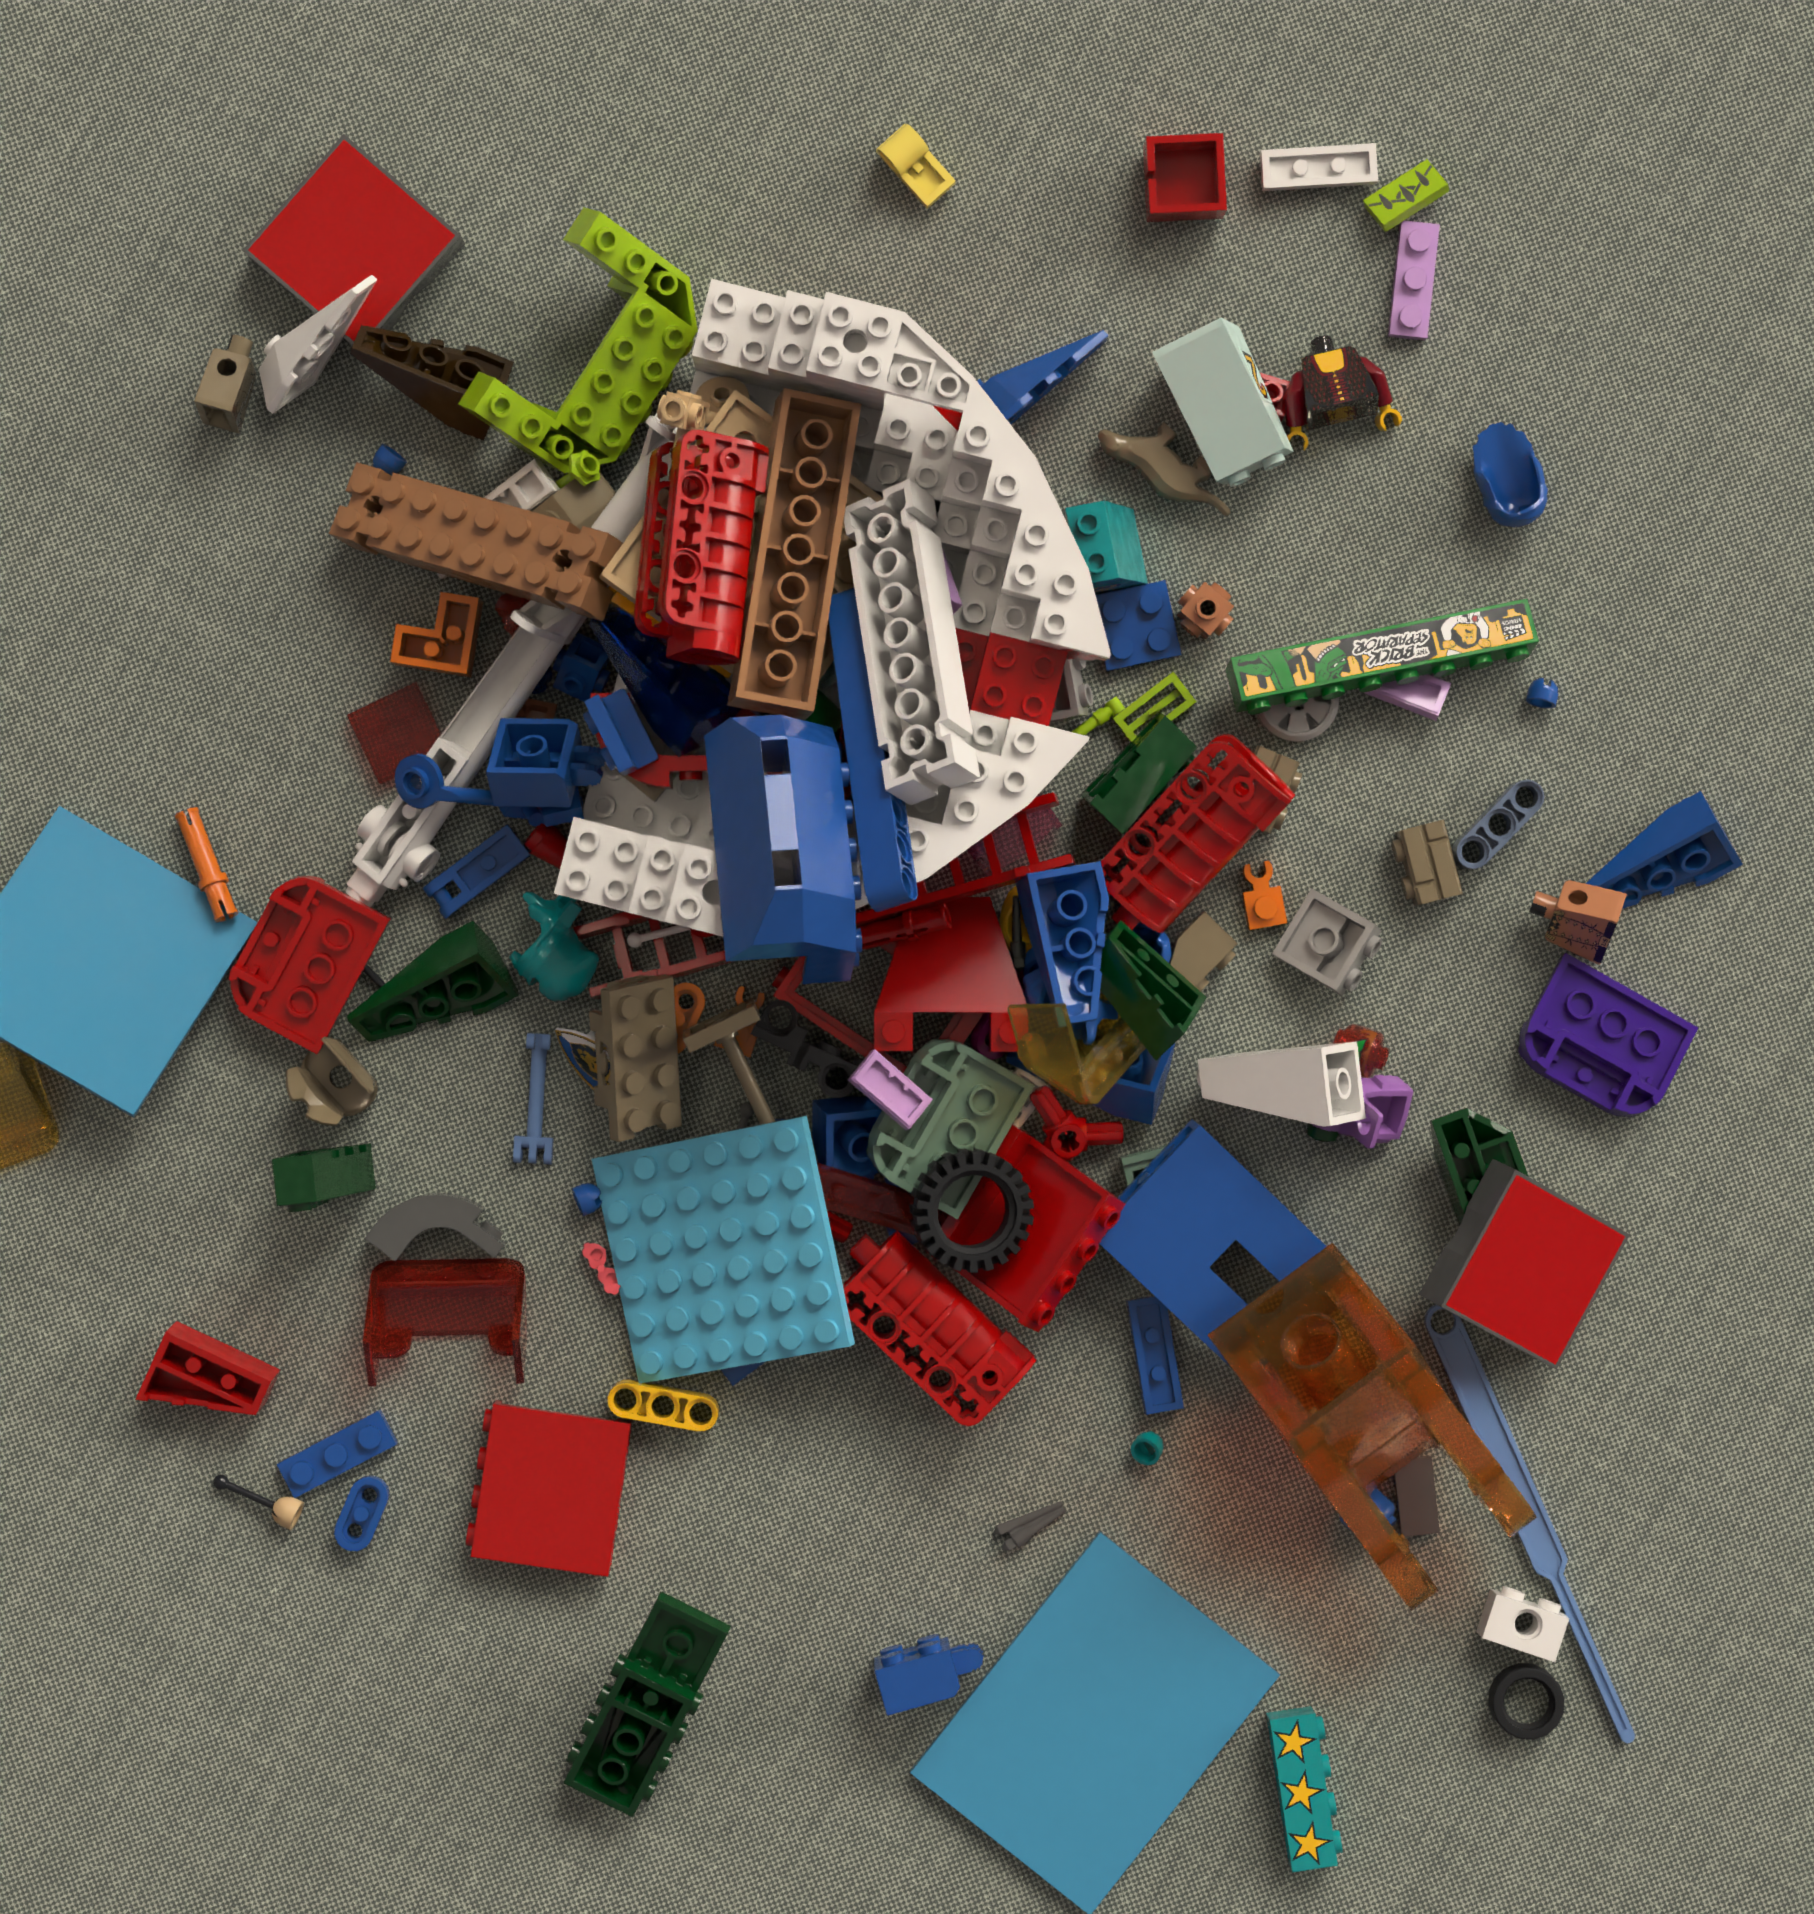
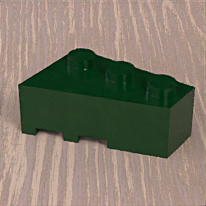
(1147, 990)

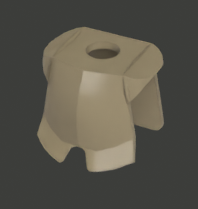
(314, 1086)

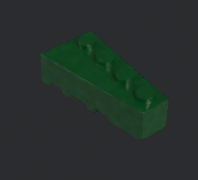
(314, 1176)

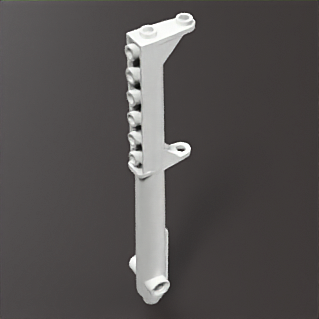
(401, 835)

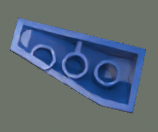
(1026, 384)
(1672, 851)
(1066, 926)

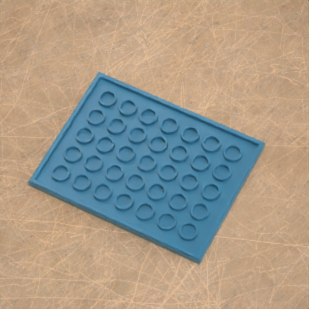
(1094, 1723)

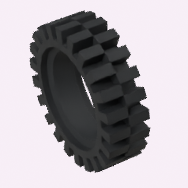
(1007, 1236)

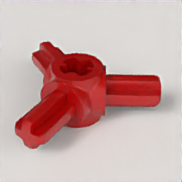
(1060, 1120)

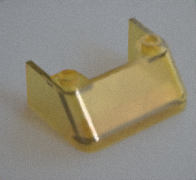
(1066, 1063)

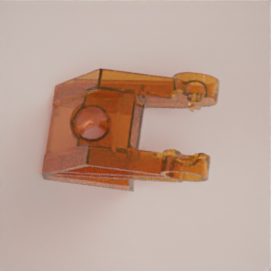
(1357, 1405)

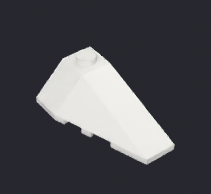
(301, 355)

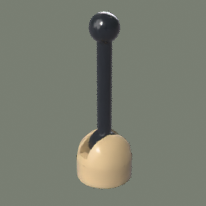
(284, 1510)

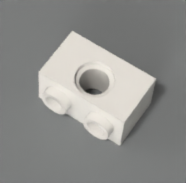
(1540, 1639)

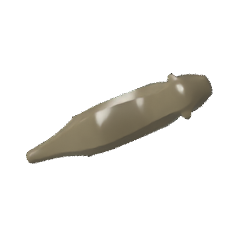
(1162, 466)

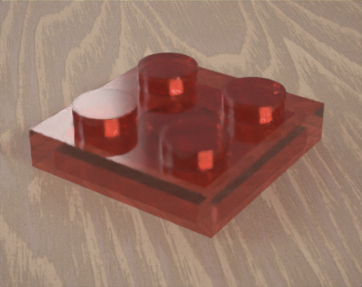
(394, 729)

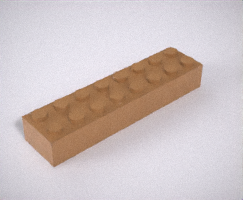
(795, 554)

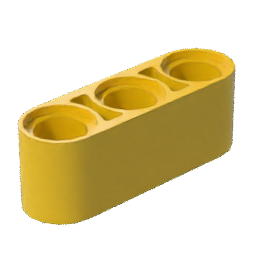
(644, 1410)

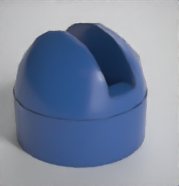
(388, 460)
(1542, 695)
(587, 1198)

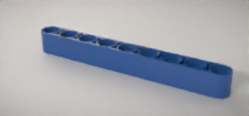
(878, 814)

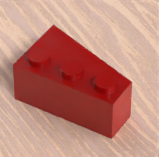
(206, 1373)

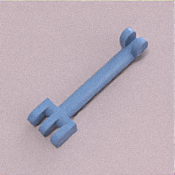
(533, 1140)

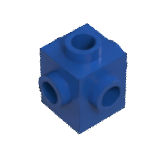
(579, 675)

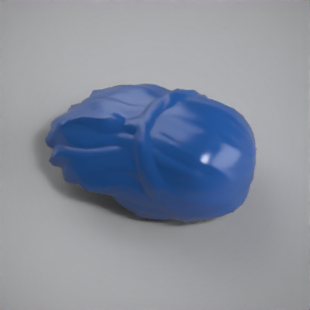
(1509, 476)

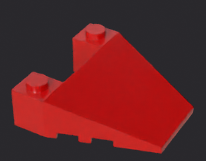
(950, 973)

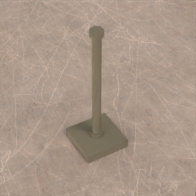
(724, 1030)

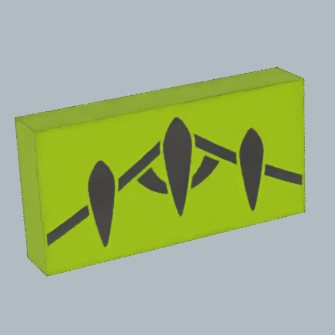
(1406, 195)

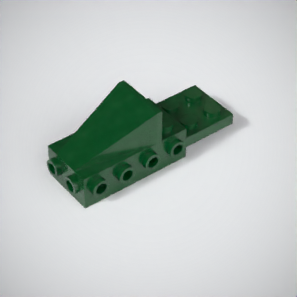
(645, 1705)

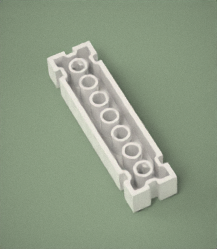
(910, 643)

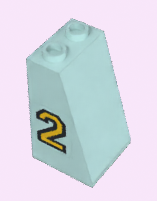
(1224, 401)

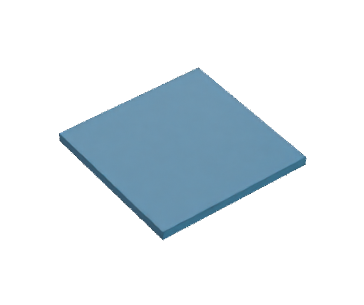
(106, 960)

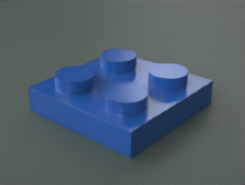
(1138, 625)

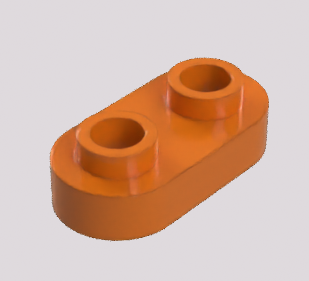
(687, 1017)

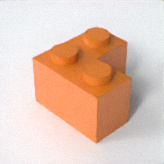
(449, 646)

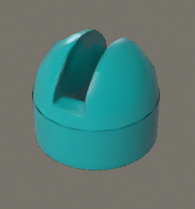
(1143, 1448)

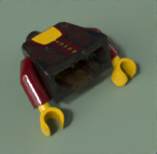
(1336, 389)

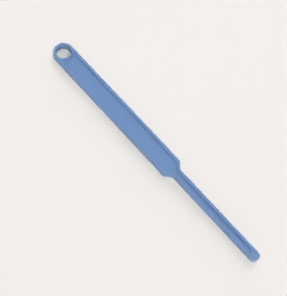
(1538, 1536)

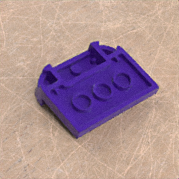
(1603, 1040)

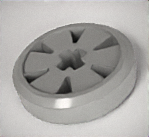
(1301, 724)

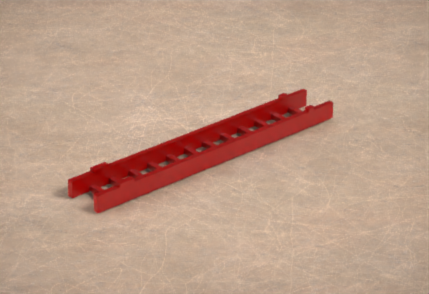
(924, 900)

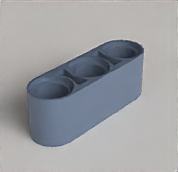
(1512, 813)

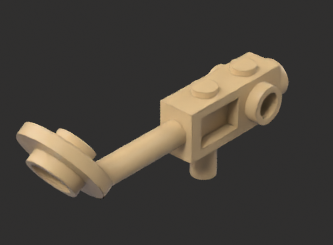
(697, 411)

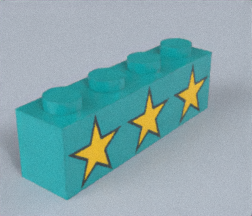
(1302, 1788)

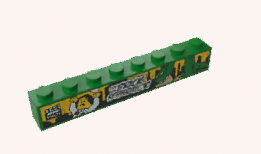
(1381, 656)

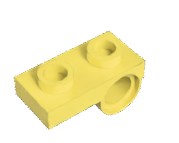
(915, 165)

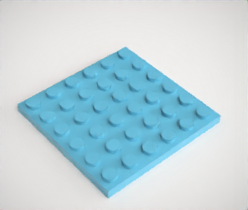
(723, 1250)

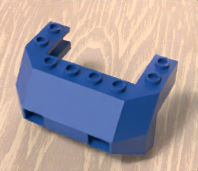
(784, 812)

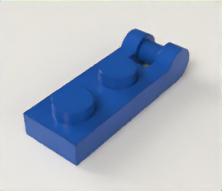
(477, 870)

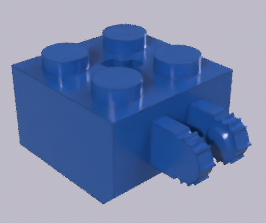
(540, 763)
(923, 1672)

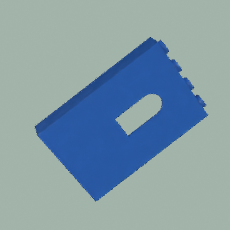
(1187, 1215)

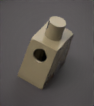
(227, 385)

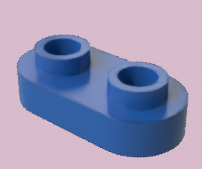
(361, 1512)

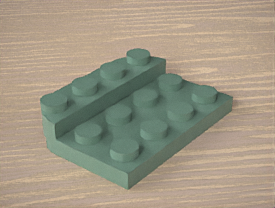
(969, 1110)

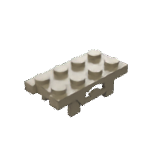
(642, 1053)

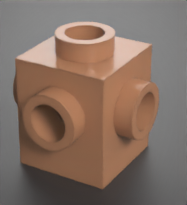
(1195, 621)

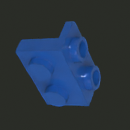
(621, 730)

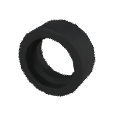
(1555, 1704)

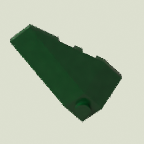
(447, 979)

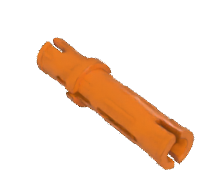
(212, 880)

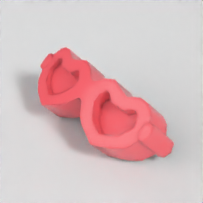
(606, 1275)

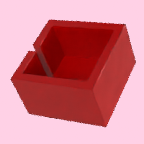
(1185, 177)

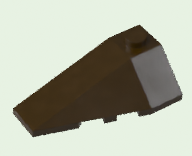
(430, 373)

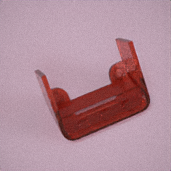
(445, 1300)

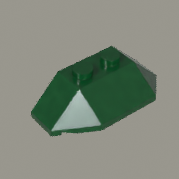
(1464, 1149)

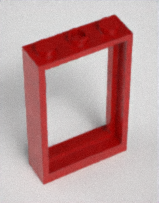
(788, 981)

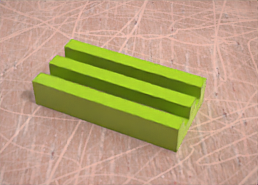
(1180, 689)

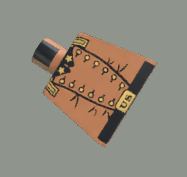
(1581, 918)

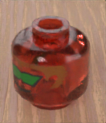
(1370, 1047)

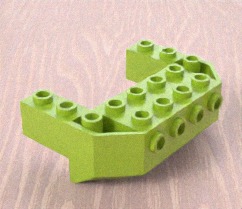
(624, 371)

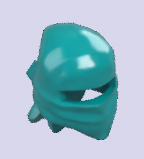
(556, 956)

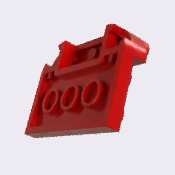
(305, 959)

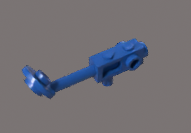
(432, 790)

